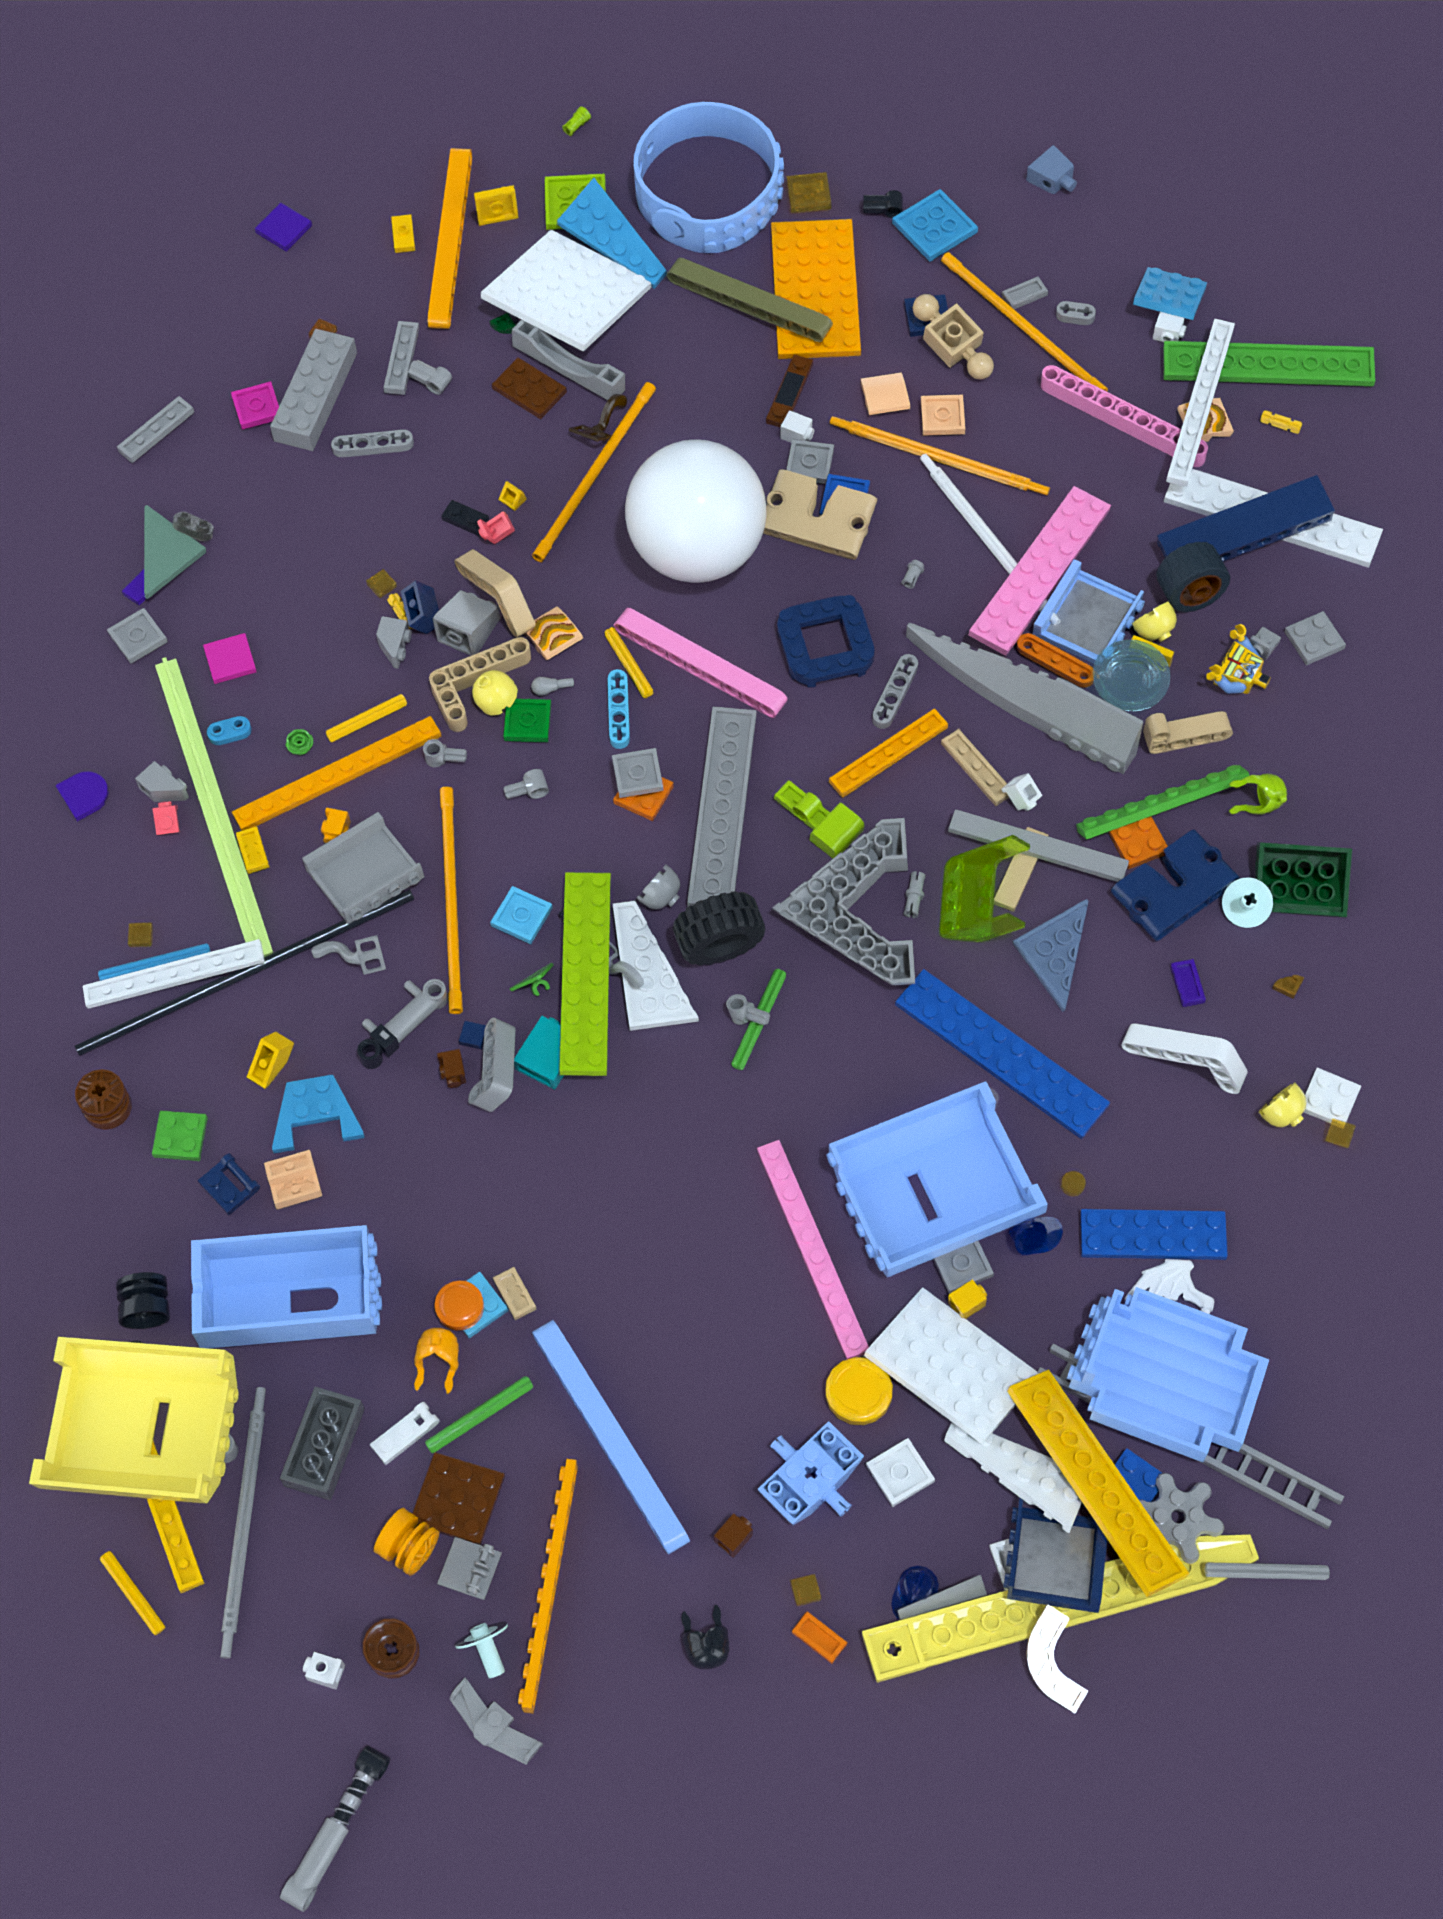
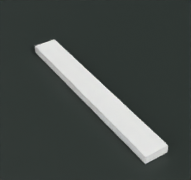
(173, 973)

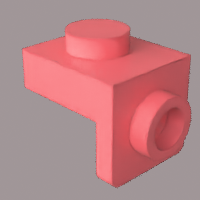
(496, 528)
(166, 818)

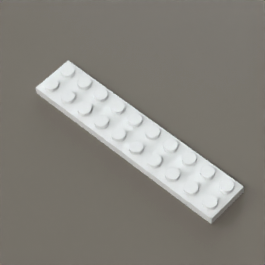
(1338, 538)

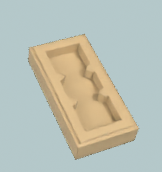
(514, 1293)

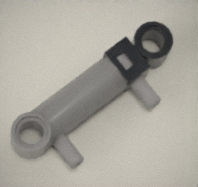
(387, 1038)

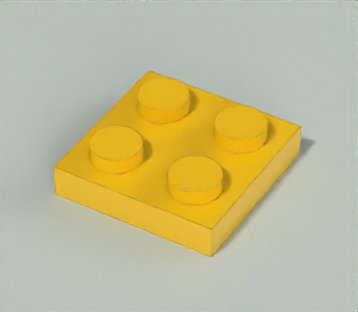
(496, 205)

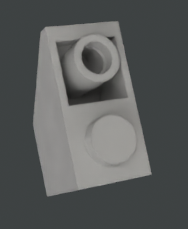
(392, 638)
(160, 785)

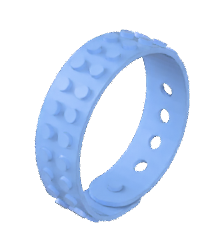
(717, 121)

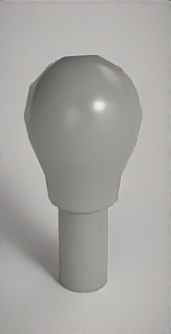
(543, 685)

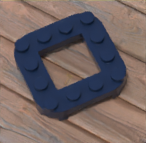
(832, 666)

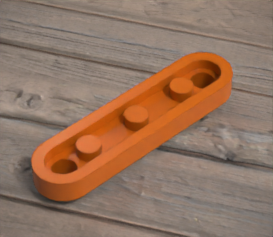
(1055, 660)

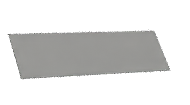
(954, 1595)

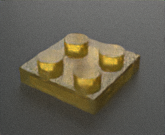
(808, 192)

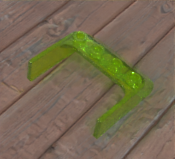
(970, 893)

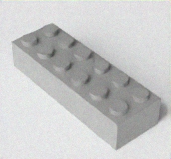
(313, 390)

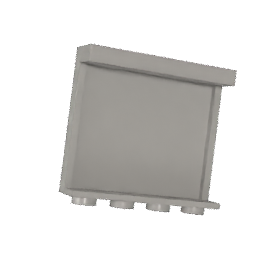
(362, 868)

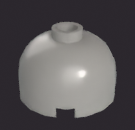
(661, 890)

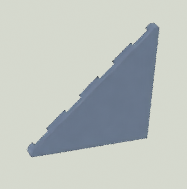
(1053, 951)

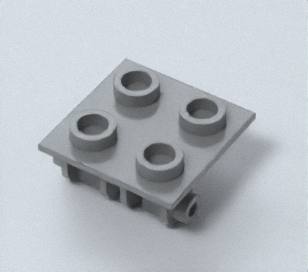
(469, 1568)

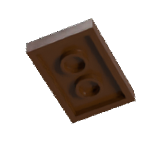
(529, 388)

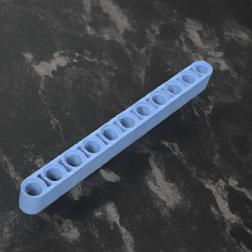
(611, 1437)

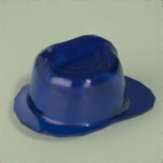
(1036, 1235)
(914, 1585)

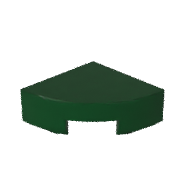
(503, 324)

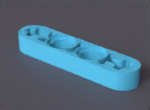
(618, 709)

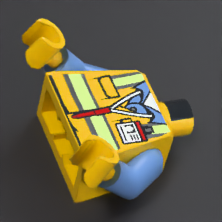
(1240, 667)

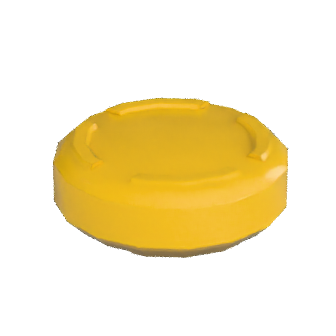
(858, 1391)

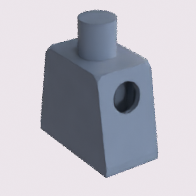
(1052, 172)

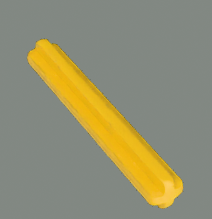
(628, 662)
(366, 718)
(132, 1593)

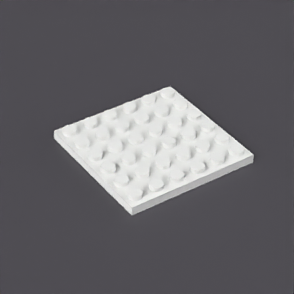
(566, 290)

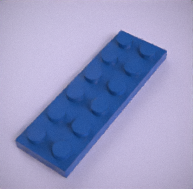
(1153, 1234)

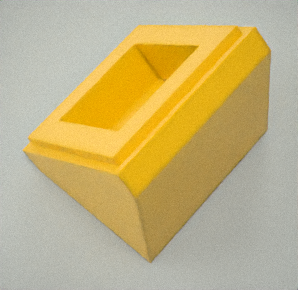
(512, 496)

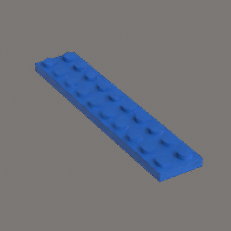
(1002, 1054)

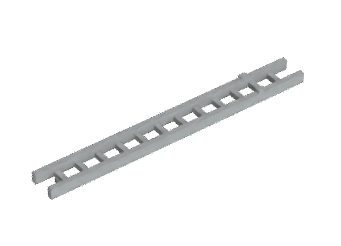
(1238, 1476)

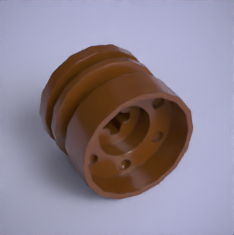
(106, 1110)
(388, 1634)

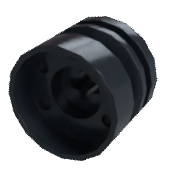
(142, 1300)

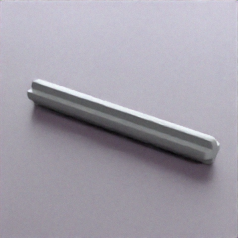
(1267, 1571)

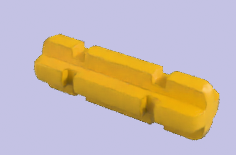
(1281, 421)
(396, 601)

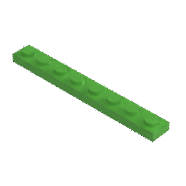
(1159, 803)

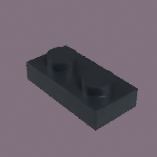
(463, 517)

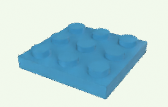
(935, 225)
(1170, 293)

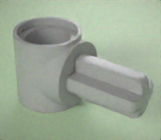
(444, 754)
(532, 785)
(744, 1011)

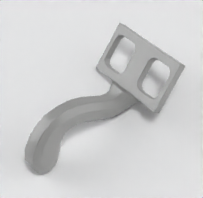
(358, 957)
(632, 974)

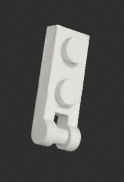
(404, 1433)

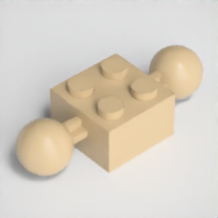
(953, 336)

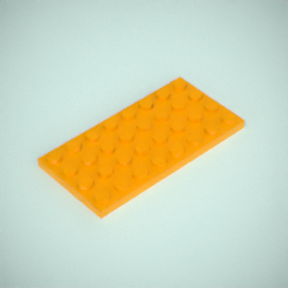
(818, 272)

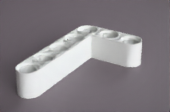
(1189, 1049)

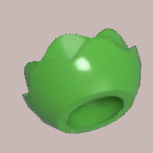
(299, 736)

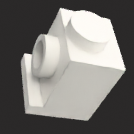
(1022, 792)
(330, 1676)

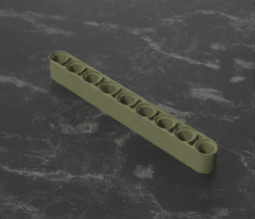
(750, 299)

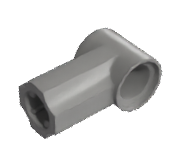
(434, 378)

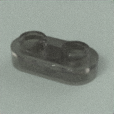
(193, 526)

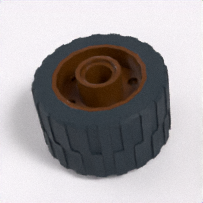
(1193, 576)

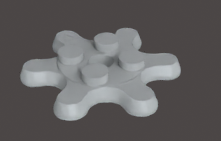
(1191, 1504)

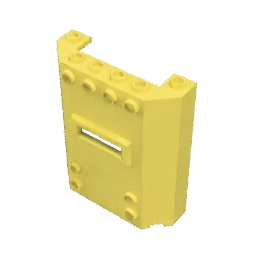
(110, 1415)

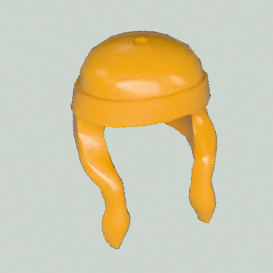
(444, 1345)

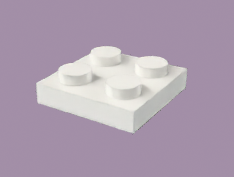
(1330, 1096)
(900, 1472)

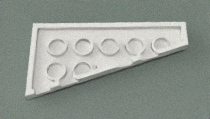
(661, 997)
(1022, 1471)

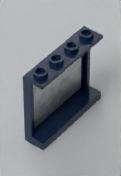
(1054, 1564)

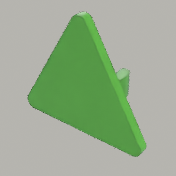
(535, 980)

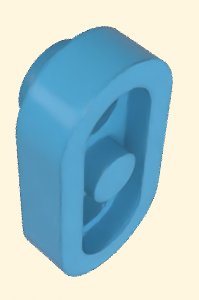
(229, 731)

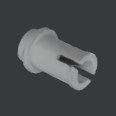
(915, 568)

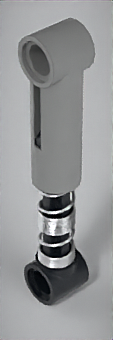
(302, 1885)

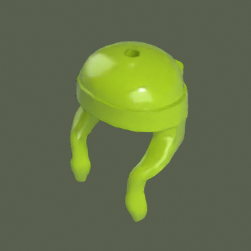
(1270, 792)

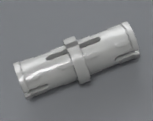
(914, 894)

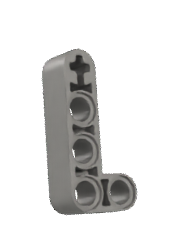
(497, 1066)

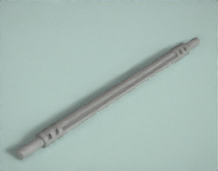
(243, 1521)

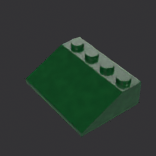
(1305, 877)

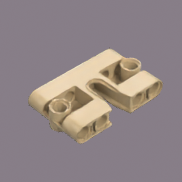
(832, 530)

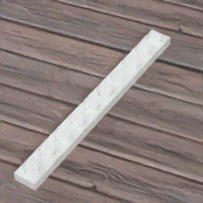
(1200, 403)

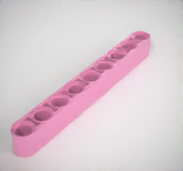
(1115, 411)
(700, 662)

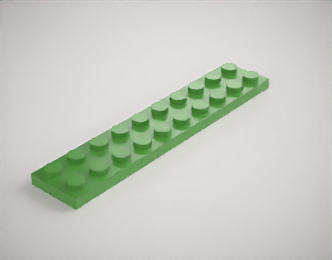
(1275, 363)

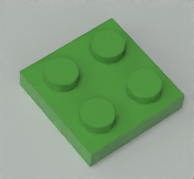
(179, 1135)

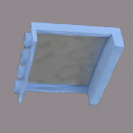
(1090, 614)

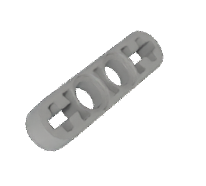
(372, 446)
(895, 691)

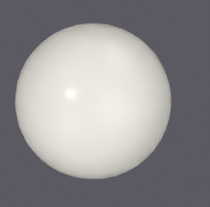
(695, 511)

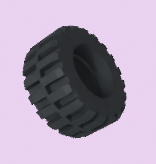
(719, 928)

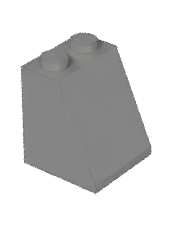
(466, 622)

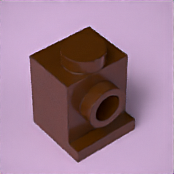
(452, 1068)

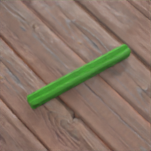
(754, 1028)
(479, 1414)

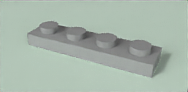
(401, 357)
(155, 429)

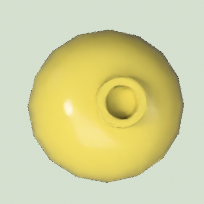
(1156, 623)
(494, 692)
(1285, 1107)

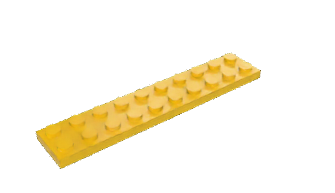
(1098, 1483)

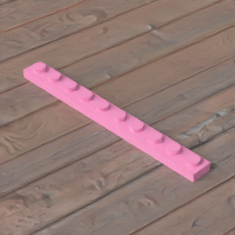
(813, 1250)

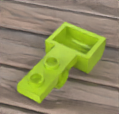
(831, 830)

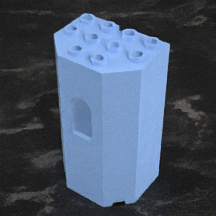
(248, 1281)

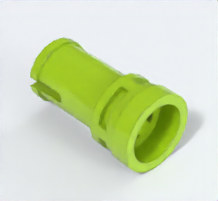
(579, 118)

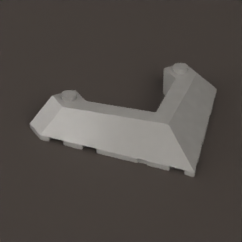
(824, 903)

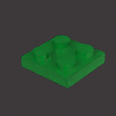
(528, 720)

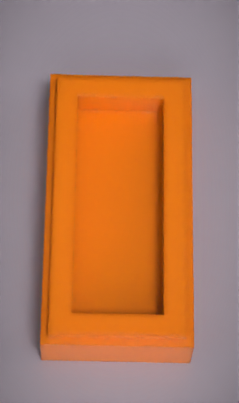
(819, 1637)

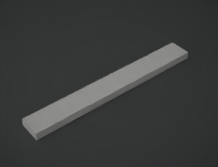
(1041, 846)

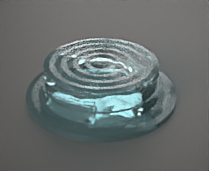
(1131, 675)

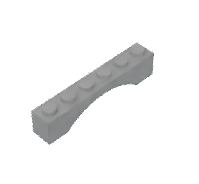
(538, 344)

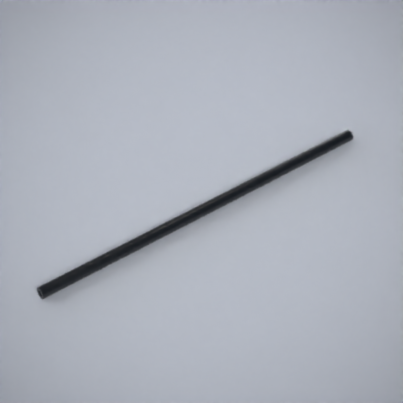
(238, 975)

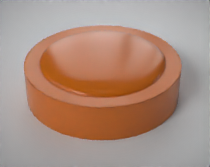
(459, 1305)

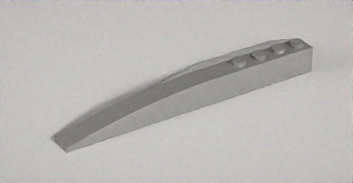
(1047, 704)

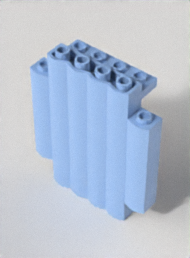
(1167, 1373)

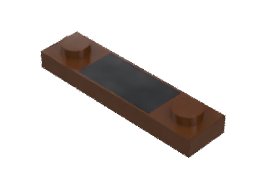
(789, 390)

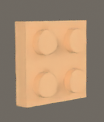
(943, 415)

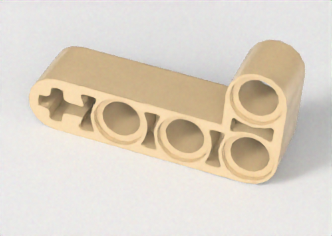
(1184, 733)

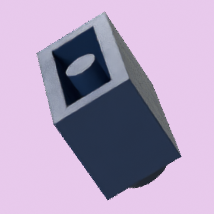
(420, 606)

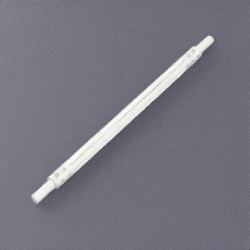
(975, 520)

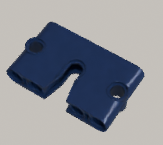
(1168, 905)

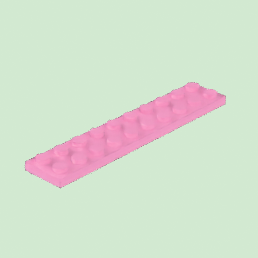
(1039, 571)

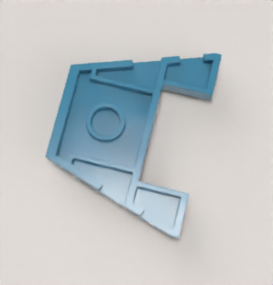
(311, 1103)

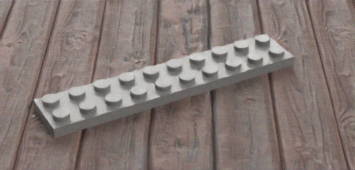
(722, 803)

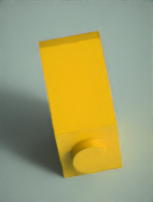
(269, 1058)

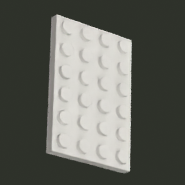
(950, 1364)

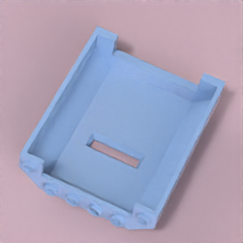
(962, 1165)

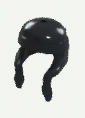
(707, 1649)

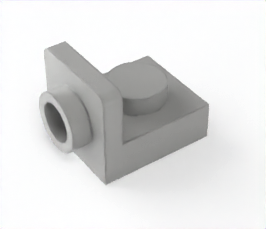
(1265, 642)

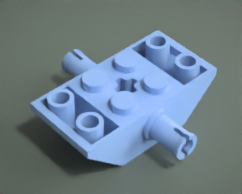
(826, 1456)

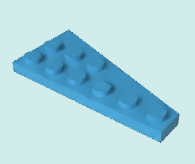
(604, 228)

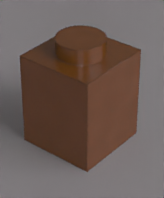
(734, 1534)

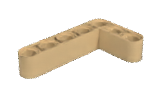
(500, 586)
(469, 669)

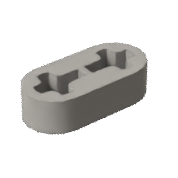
(1075, 313)

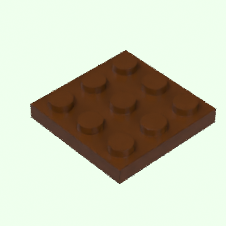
(458, 1498)

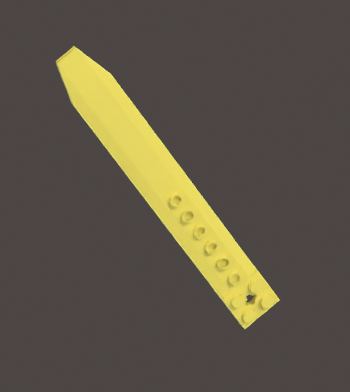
(1001, 1621)

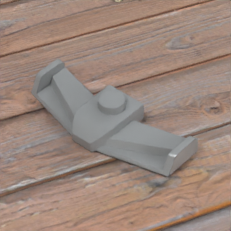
(492, 1724)

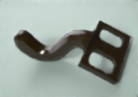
(593, 433)

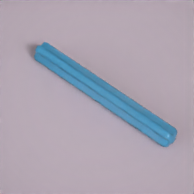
(152, 961)

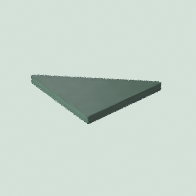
(165, 552)

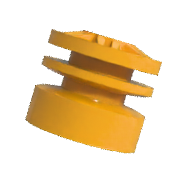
(406, 1541)

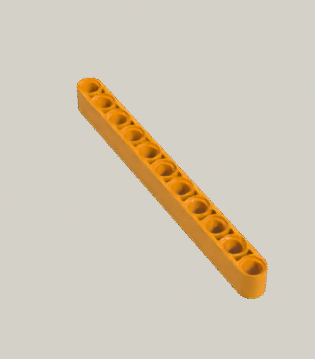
(449, 238)

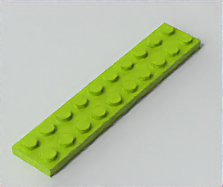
(585, 974)

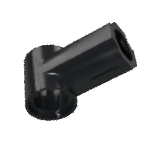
(890, 203)

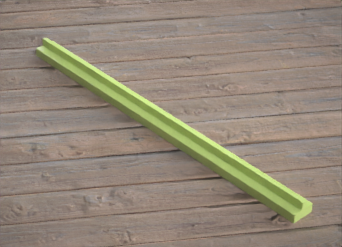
(212, 804)

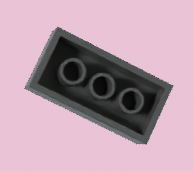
(322, 1443)

